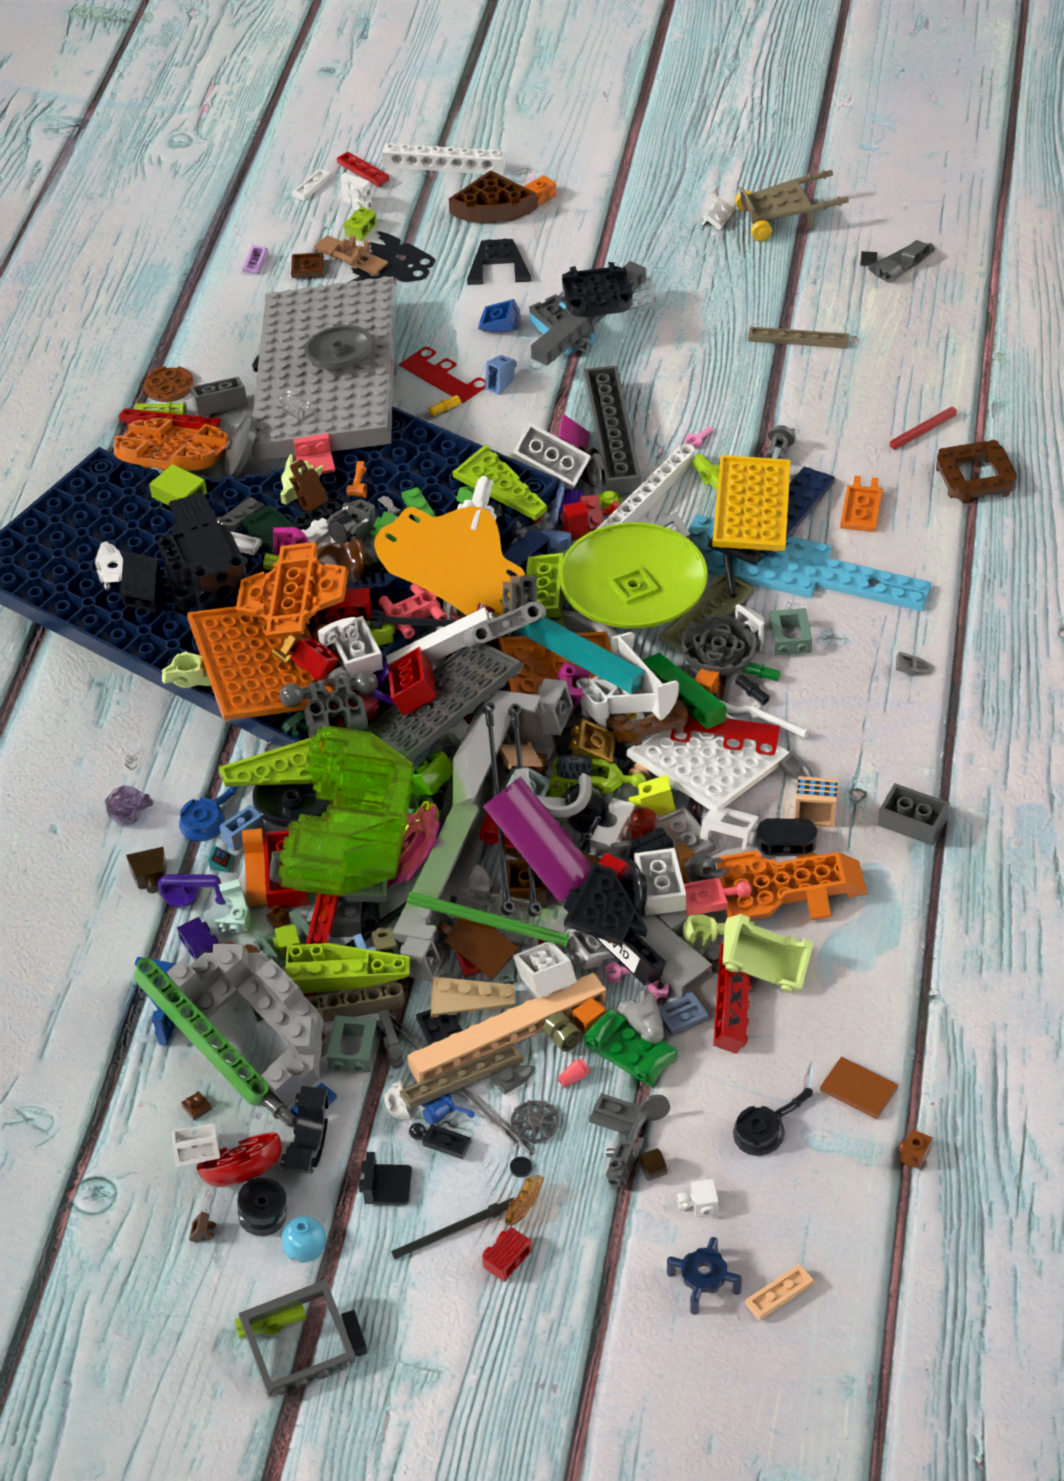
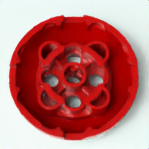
(242, 1163)

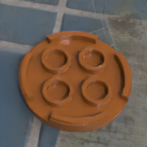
(168, 384)

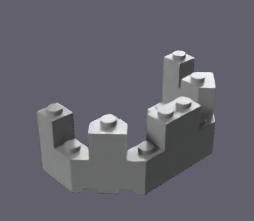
(275, 997)

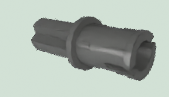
(279, 1110)

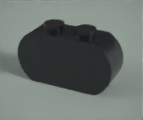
(786, 837)

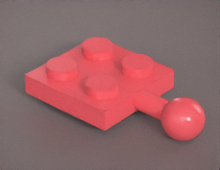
(709, 895)

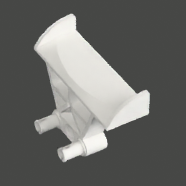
(604, 698)

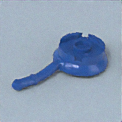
(202, 817)

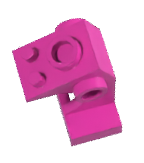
(571, 674)

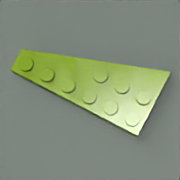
(506, 486)
(272, 767)

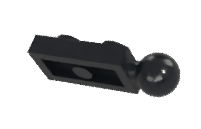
(441, 1139)

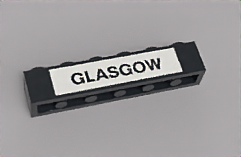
(633, 954)

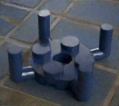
(707, 1282)

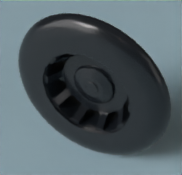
(635, 885)

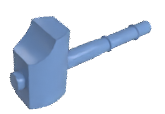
(558, 540)

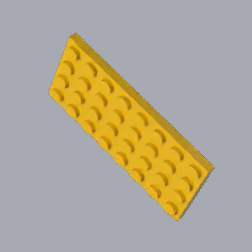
(752, 503)

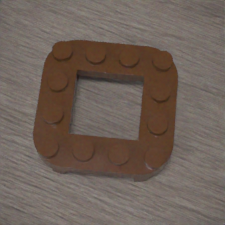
(993, 453)
(634, 732)

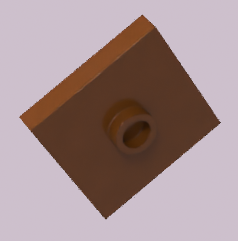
(307, 265)

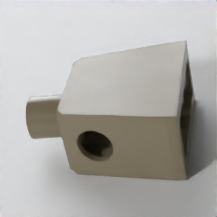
(384, 940)

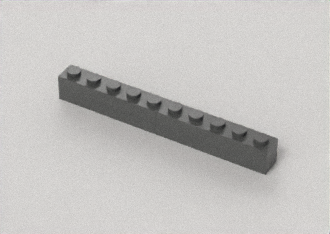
(572, 327)

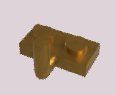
(289, 647)

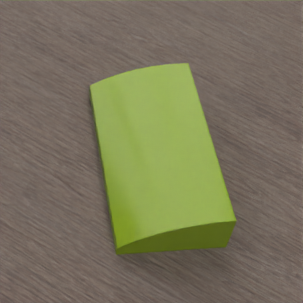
(549, 590)

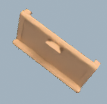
(529, 756)

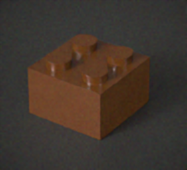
(519, 881)

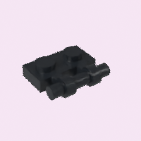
(433, 1027)

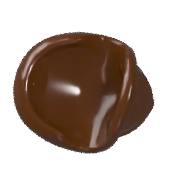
(347, 554)

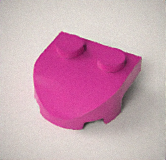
(287, 536)

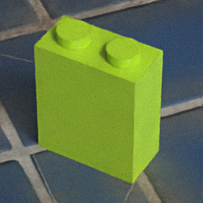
(176, 484)

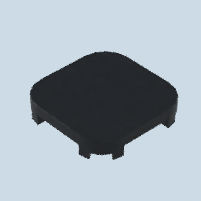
(597, 291)

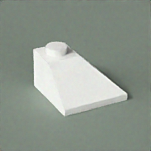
(754, 623)

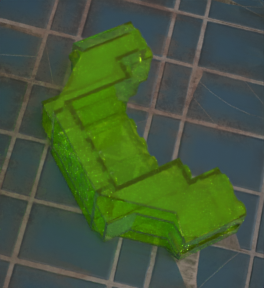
(365, 827)

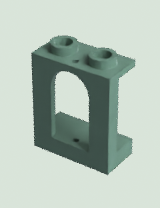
(786, 619)
(352, 1026)

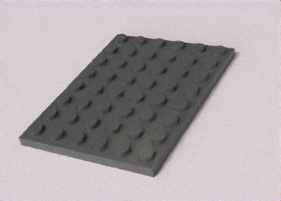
(460, 687)

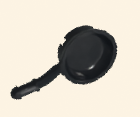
(761, 1129)

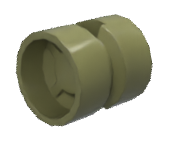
(562, 1031)

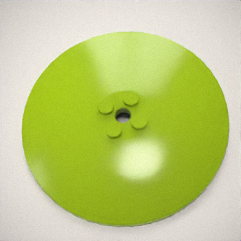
(655, 559)

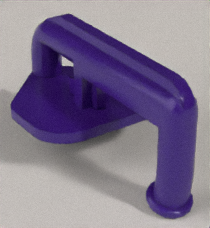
(383, 682)
(182, 889)

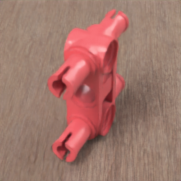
(418, 606)

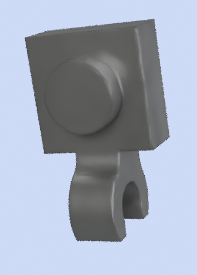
(618, 849)

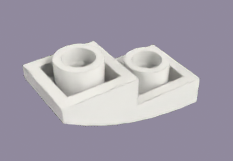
(340, 629)

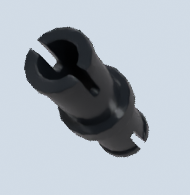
(752, 689)

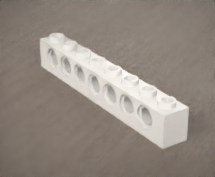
(443, 158)

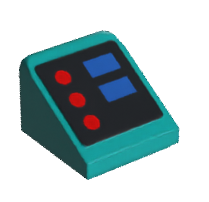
(220, 859)

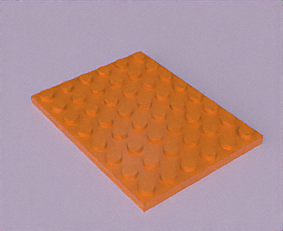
(241, 664)

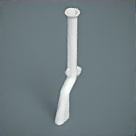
(756, 712)

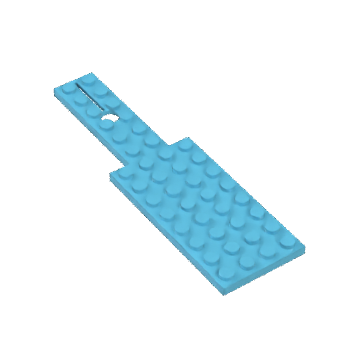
(808, 566)

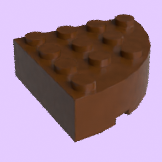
(492, 200)

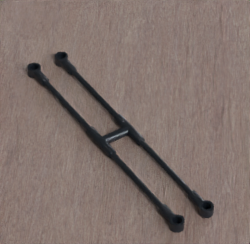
(515, 725)

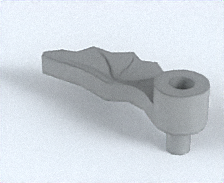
(387, 502)

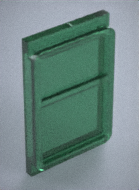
(263, 522)

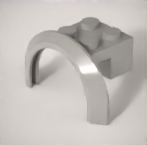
(557, 806)

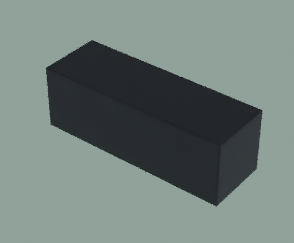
(354, 1332)

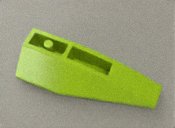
(341, 967)

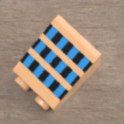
(816, 800)

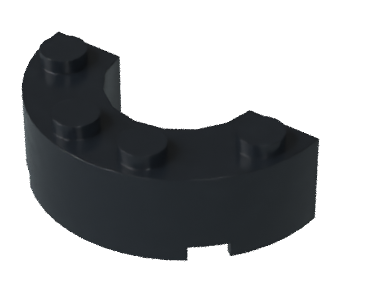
(308, 1131)

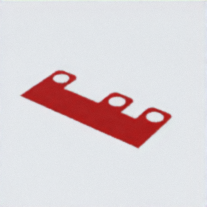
(439, 377)
(736, 730)

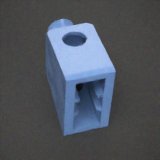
(499, 373)

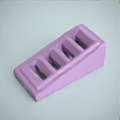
(259, 251)

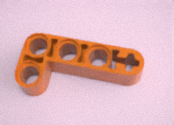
(254, 867)

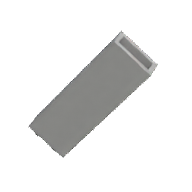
(684, 966)

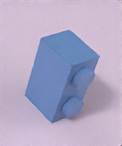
(244, 820)

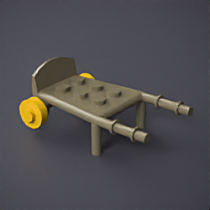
(782, 201)

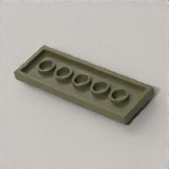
(712, 603)

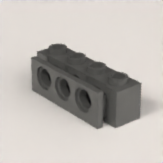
(522, 591)

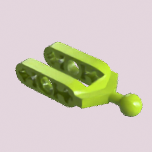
(598, 777)

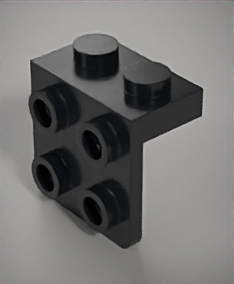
(385, 1182)

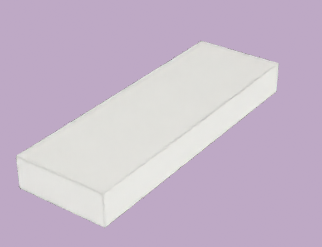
(311, 184)

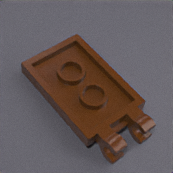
(479, 945)

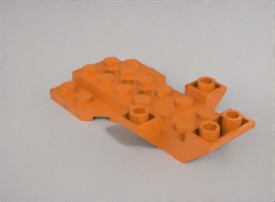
(777, 883)

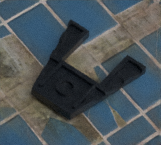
(497, 252)

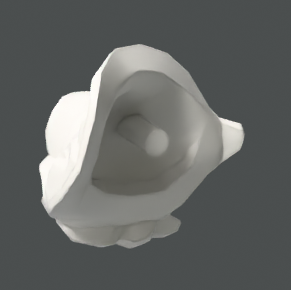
(479, 880)

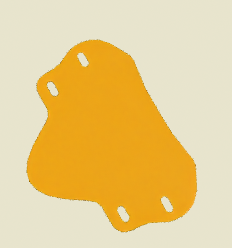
(449, 556)

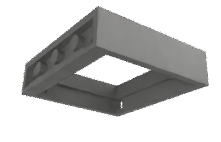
(285, 1303)

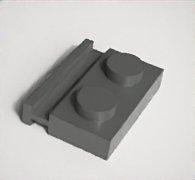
(614, 1114)

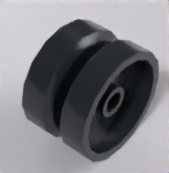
(596, 805)
(262, 1206)

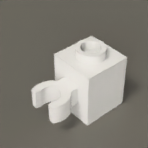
(702, 1197)

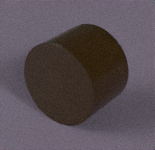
(653, 1164)

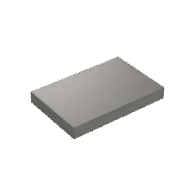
(684, 827)

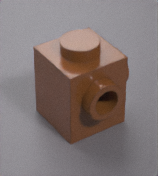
(915, 1149)

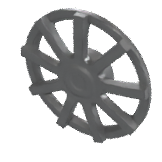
(534, 1120)

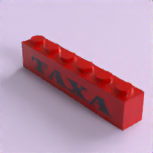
(731, 1008)

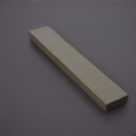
(798, 337)
(461, 1076)

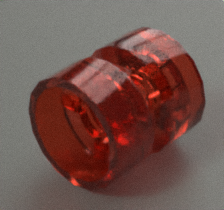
(642, 822)

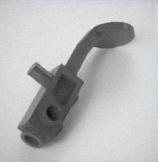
(624, 1156)

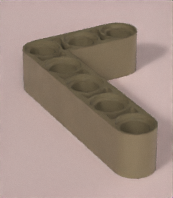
(357, 1003)

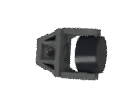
(352, 521)

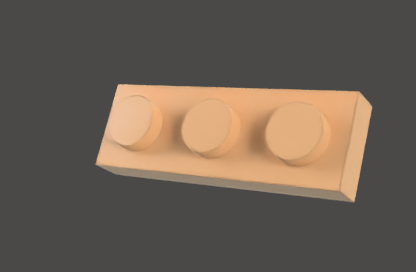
(779, 1292)

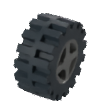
(573, 765)

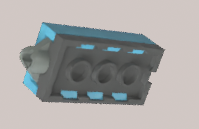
(549, 313)

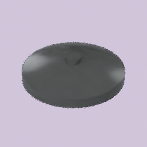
(338, 347)
(239, 447)

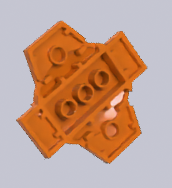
(292, 590)

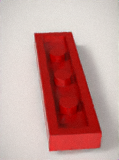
(363, 169)

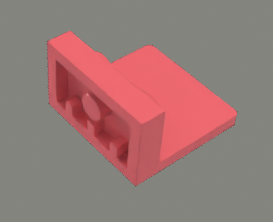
(316, 451)

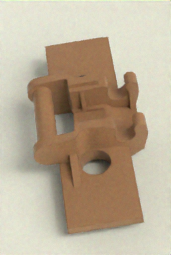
(351, 253)

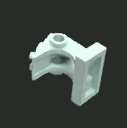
(236, 898)

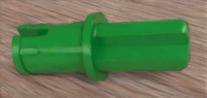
(762, 671)

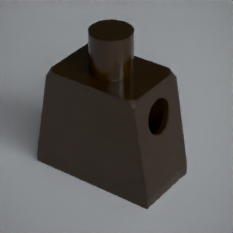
(148, 868)

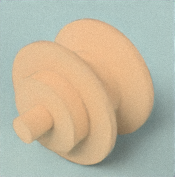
(638, 768)

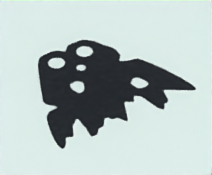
(397, 268)

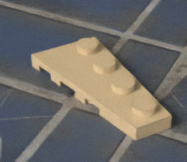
(460, 995)

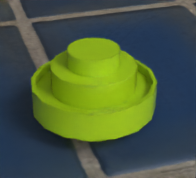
(607, 497)

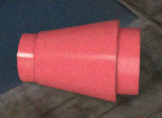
(573, 1073)

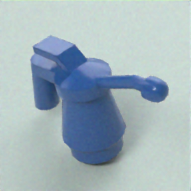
(437, 1111)

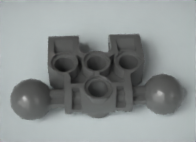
(354, 717)

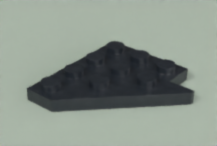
(604, 908)

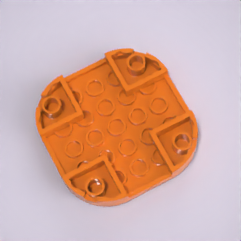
(161, 445)

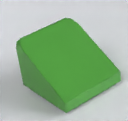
(465, 493)

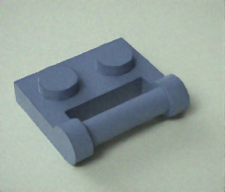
(684, 1017)

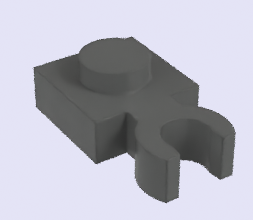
(712, 955)

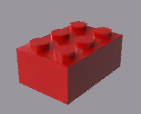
(355, 604)

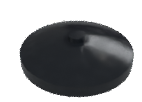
(286, 802)

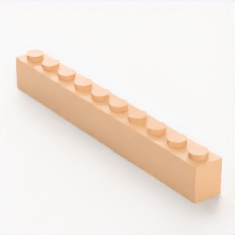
(502, 1029)

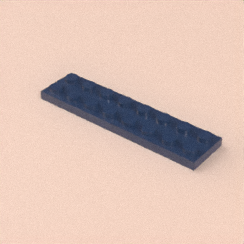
(804, 494)

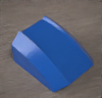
(500, 317)

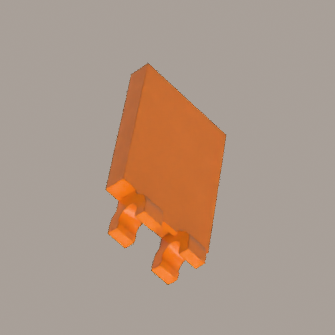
(861, 506)

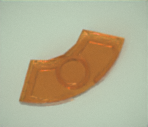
(524, 1201)

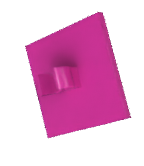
(573, 433)

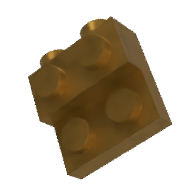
(592, 741)

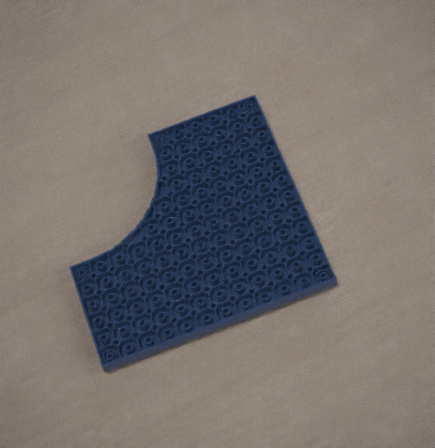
(54, 544)

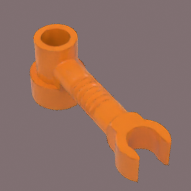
(358, 489)

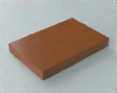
(859, 1087)

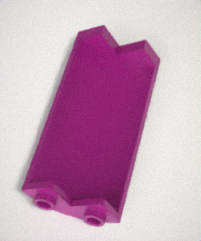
(539, 838)

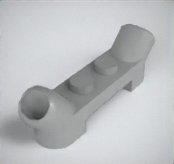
(504, 624)

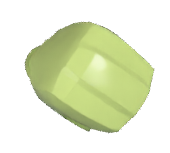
(703, 928)

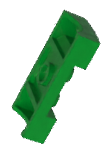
(625, 1048)

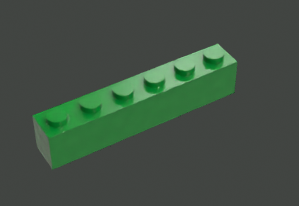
(700, 703)

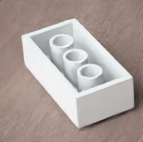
(550, 455)

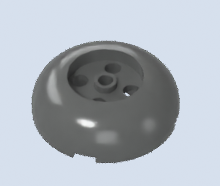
(711, 648)

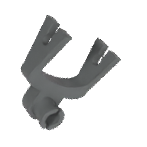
(518, 533)

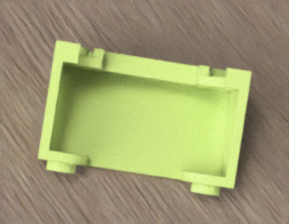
(765, 953)

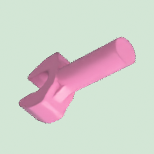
(697, 439)
(614, 967)
(658, 993)

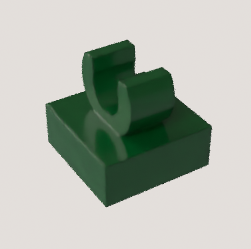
(293, 723)

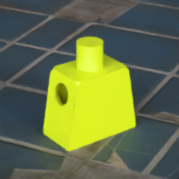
(655, 795)

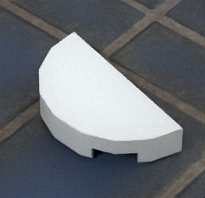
(394, 1103)

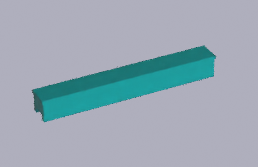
(584, 654)

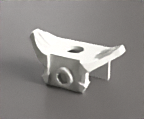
(106, 555)

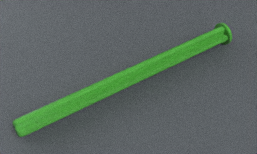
(488, 918)

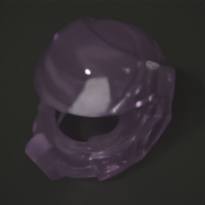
(124, 802)

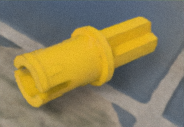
(444, 406)

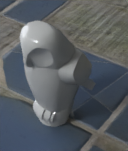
(644, 1016)

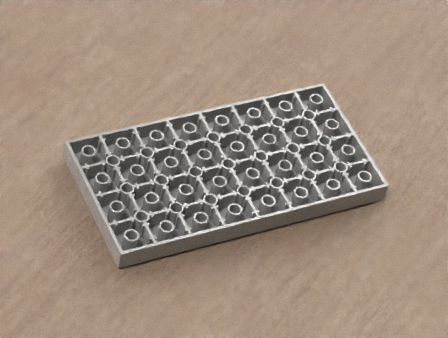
(349, 401)

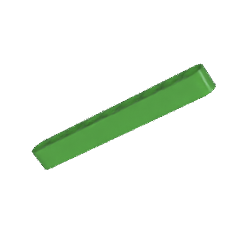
(203, 1041)

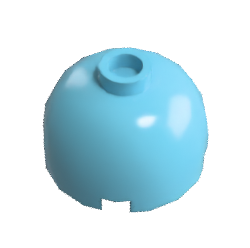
(303, 1239)

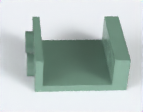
(266, 944)

